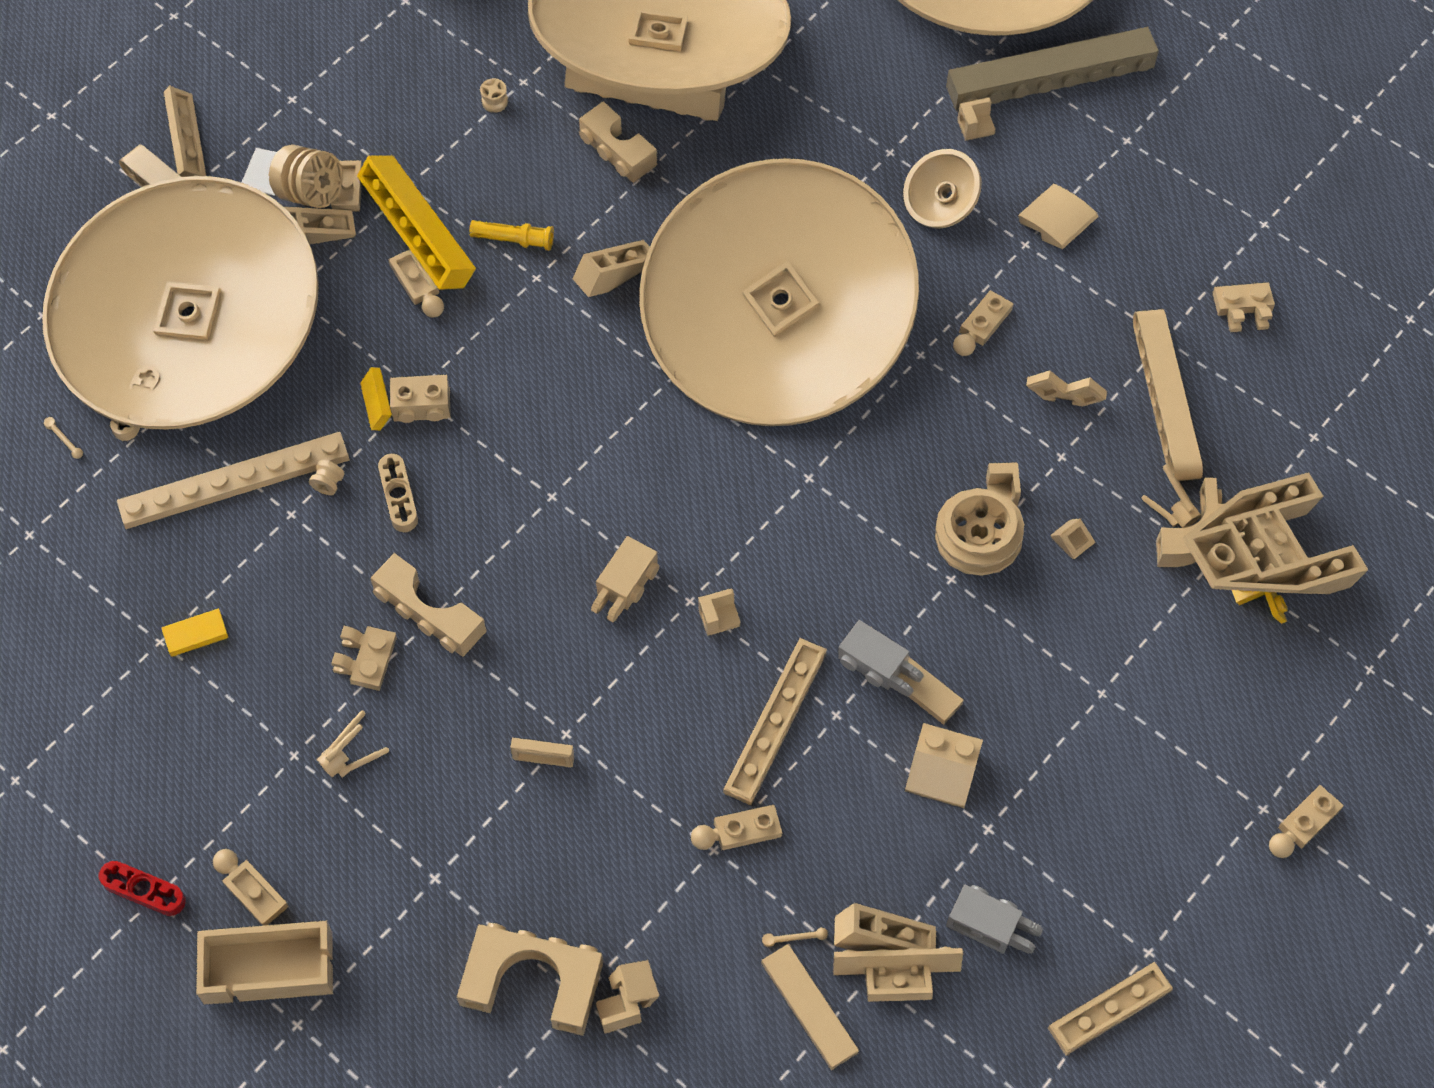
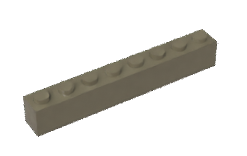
(1053, 68)

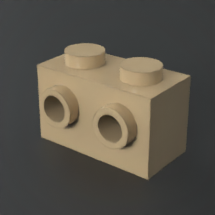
(420, 398)

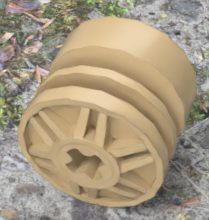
(305, 176)

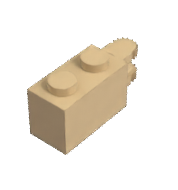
(625, 577)

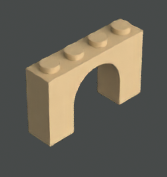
(498, 949)

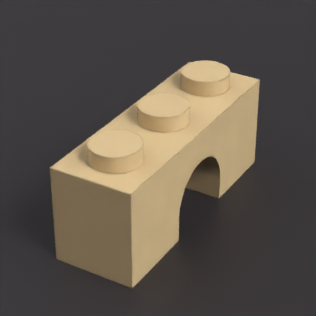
(630, 157)

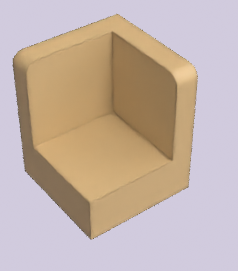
(976, 119)
(1004, 480)
(718, 612)
(636, 982)
(617, 1012)

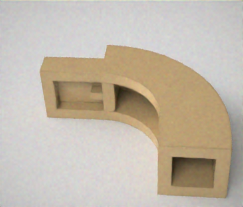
(1170, 544)

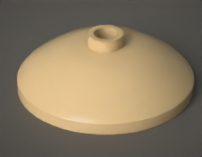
(933, 179)

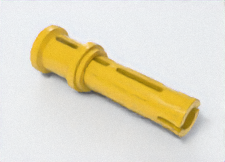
(524, 234)

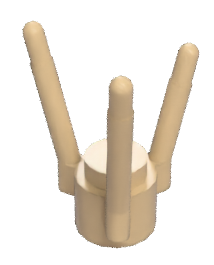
(1183, 511)
(334, 759)

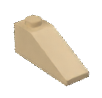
(324, 224)
(610, 267)
(872, 929)

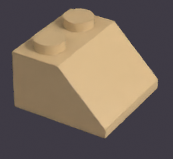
(943, 765)

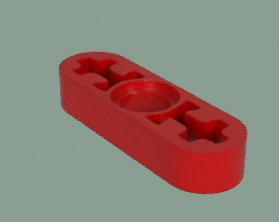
(135, 876)

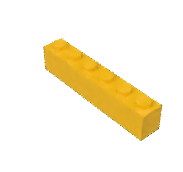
(416, 222)

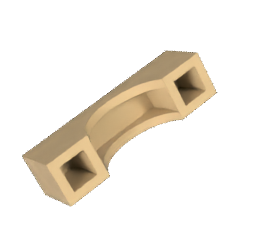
(454, 626)

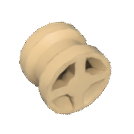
(489, 91)
(326, 477)

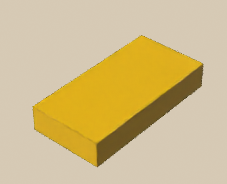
(375, 399)
(194, 632)

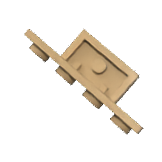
(898, 973)

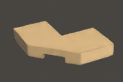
(1081, 392)

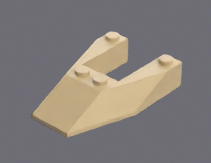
(1253, 548)

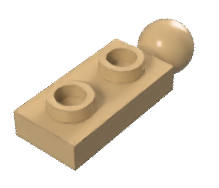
(417, 283)
(982, 323)
(1305, 822)
(739, 829)
(249, 887)

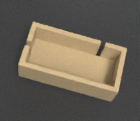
(264, 962)

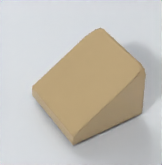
(1073, 538)

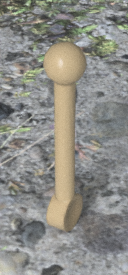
(50, 424)
(769, 940)

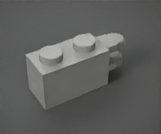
(877, 659)
(991, 920)

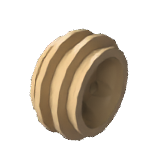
(977, 552)

